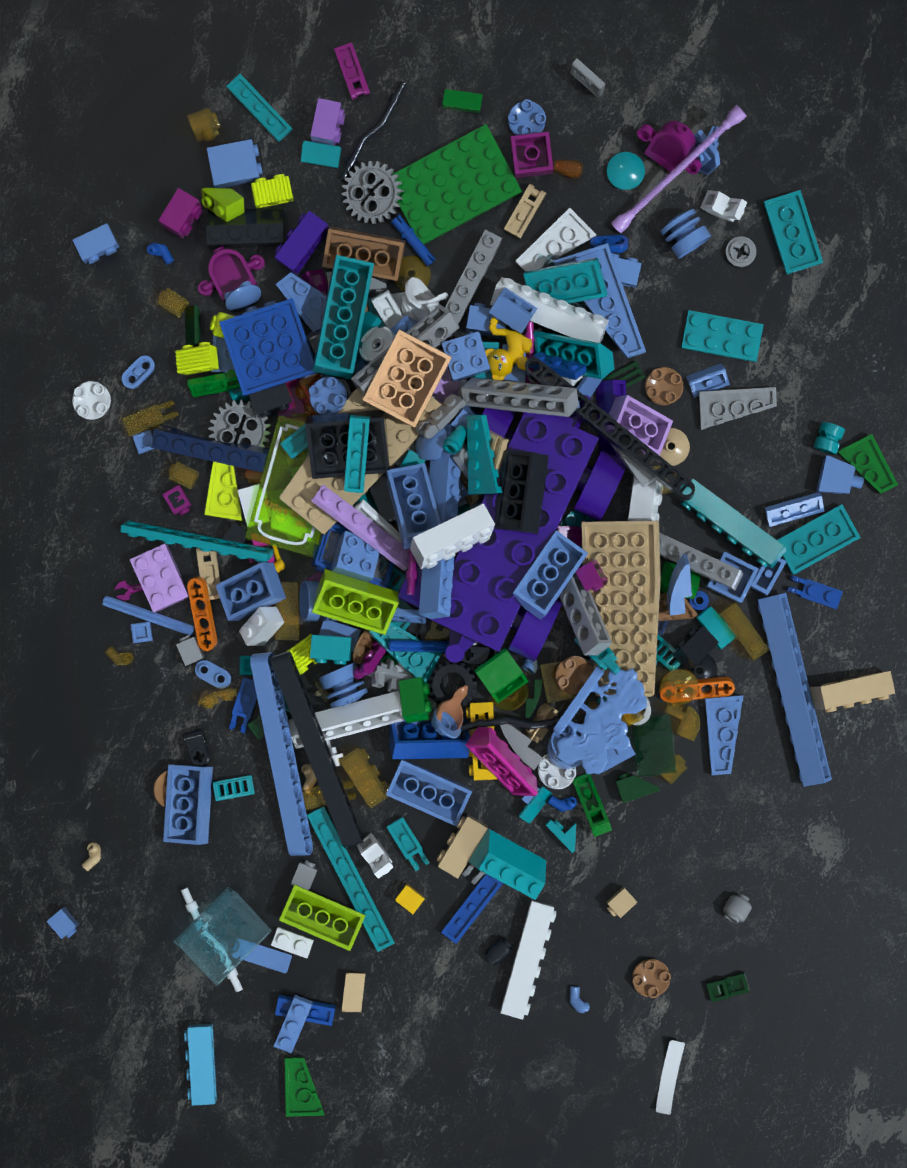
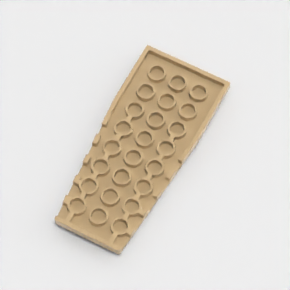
(303, 488)
(631, 596)

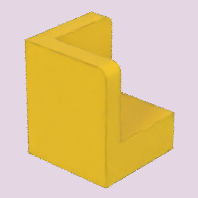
(410, 898)

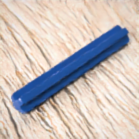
(417, 646)

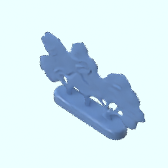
(601, 725)

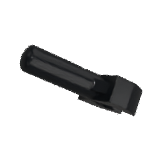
(423, 630)

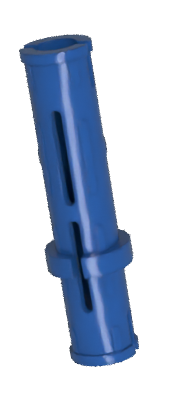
(414, 242)

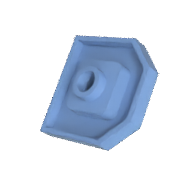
(709, 157)

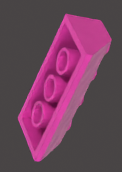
(502, 762)

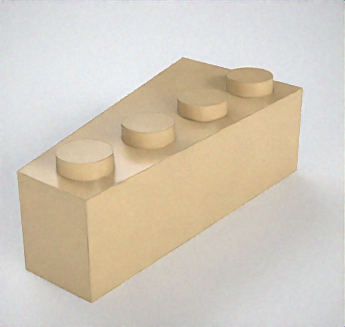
(852, 690)

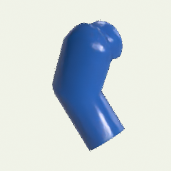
(160, 250)
(564, 804)

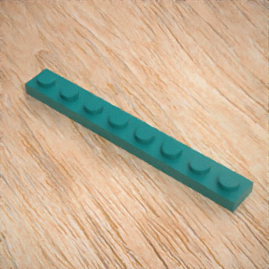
(190, 540)
(350, 878)

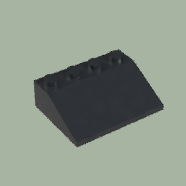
(329, 442)

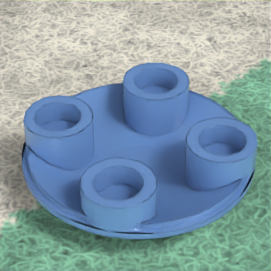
(526, 118)
(242, 297)
(328, 395)
(431, 448)

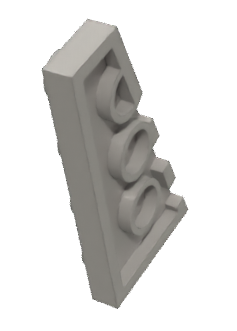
(731, 404)

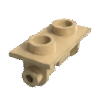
(544, 712)

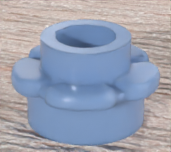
(530, 666)

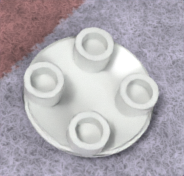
(91, 400)
(553, 776)

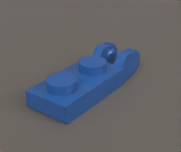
(817, 592)
(244, 704)

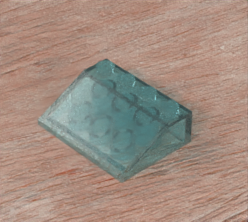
(222, 935)

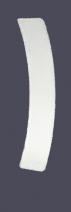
(669, 1077)

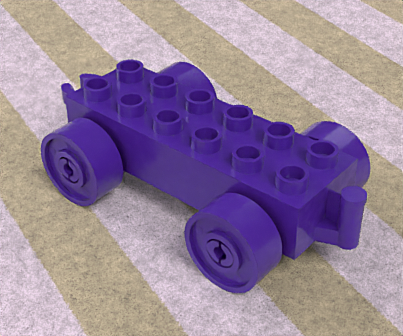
(491, 571)

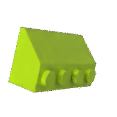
(355, 602)
(322, 917)

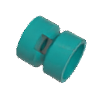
(829, 438)

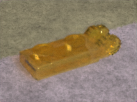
(148, 418)
(314, 798)

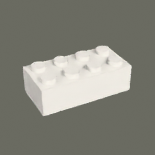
(452, 536)

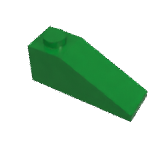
(592, 805)

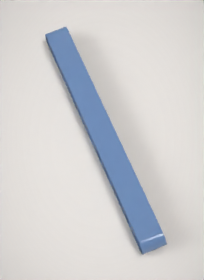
(281, 756)

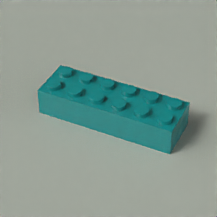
(343, 317)

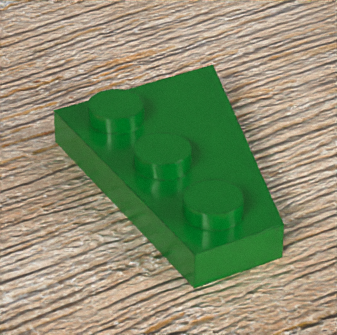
(870, 463)
(300, 1089)

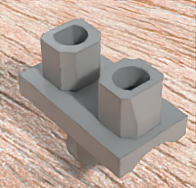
(387, 673)

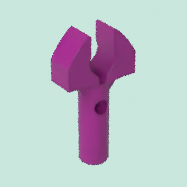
(131, 589)

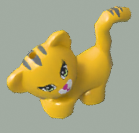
(502, 360)

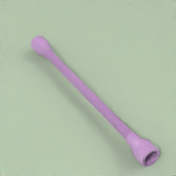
(734, 117)

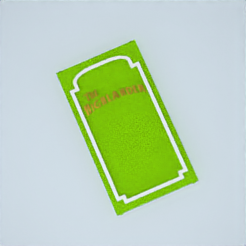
(271, 518)

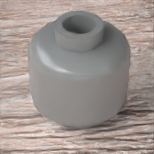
(737, 908)

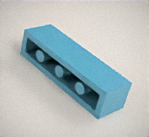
(201, 1064)

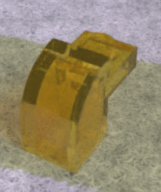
(689, 723)

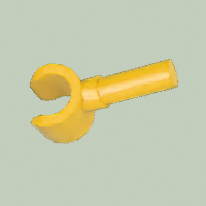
(279, 564)

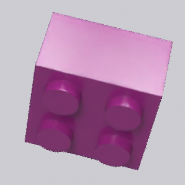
(531, 155)
(181, 213)

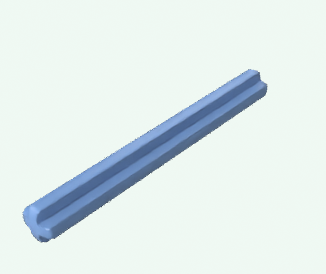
(148, 615)

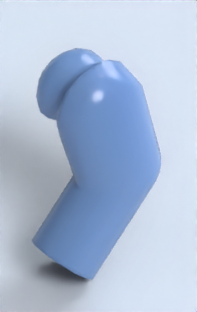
(576, 1002)

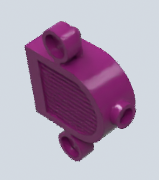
(670, 145)
(229, 271)

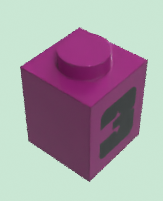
(178, 501)
(591, 576)

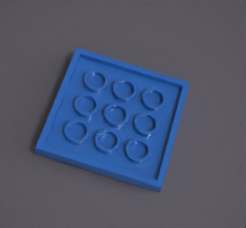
(268, 347)

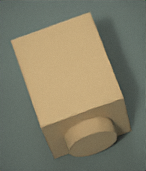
(621, 902)

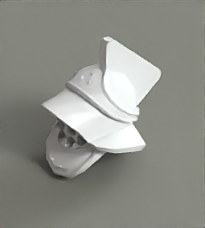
(417, 299)

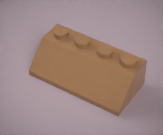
(382, 251)

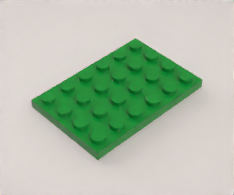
(455, 185)

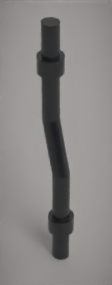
(394, 101)
(513, 721)

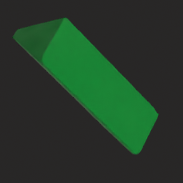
(462, 101)

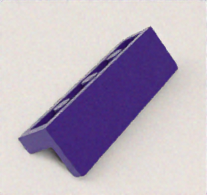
(605, 396)

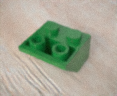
(501, 675)

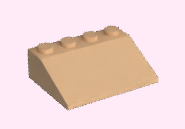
(407, 378)

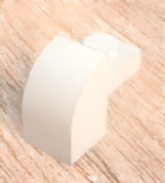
(723, 206)
(375, 855)

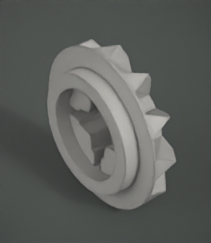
(749, 249)

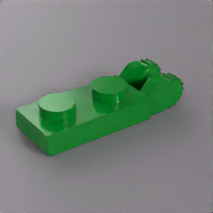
(213, 384)

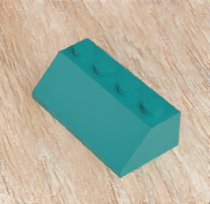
(594, 355)
(510, 864)

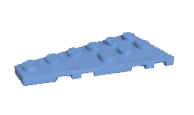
(307, 299)
(615, 305)

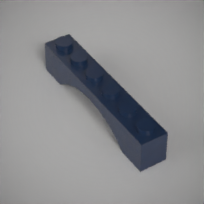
(183, 443)

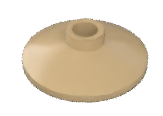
(681, 448)

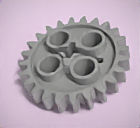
(384, 204)
(223, 424)

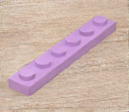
(362, 526)

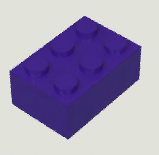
(301, 242)

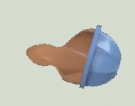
(449, 714)

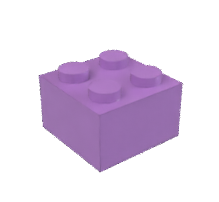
(327, 121)

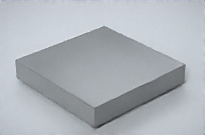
(587, 78)

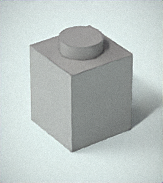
(189, 650)
(305, 874)

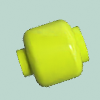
(215, 325)

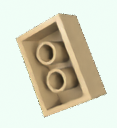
(461, 845)

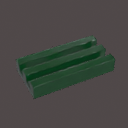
(638, 371)

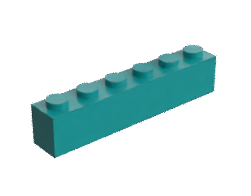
(734, 524)

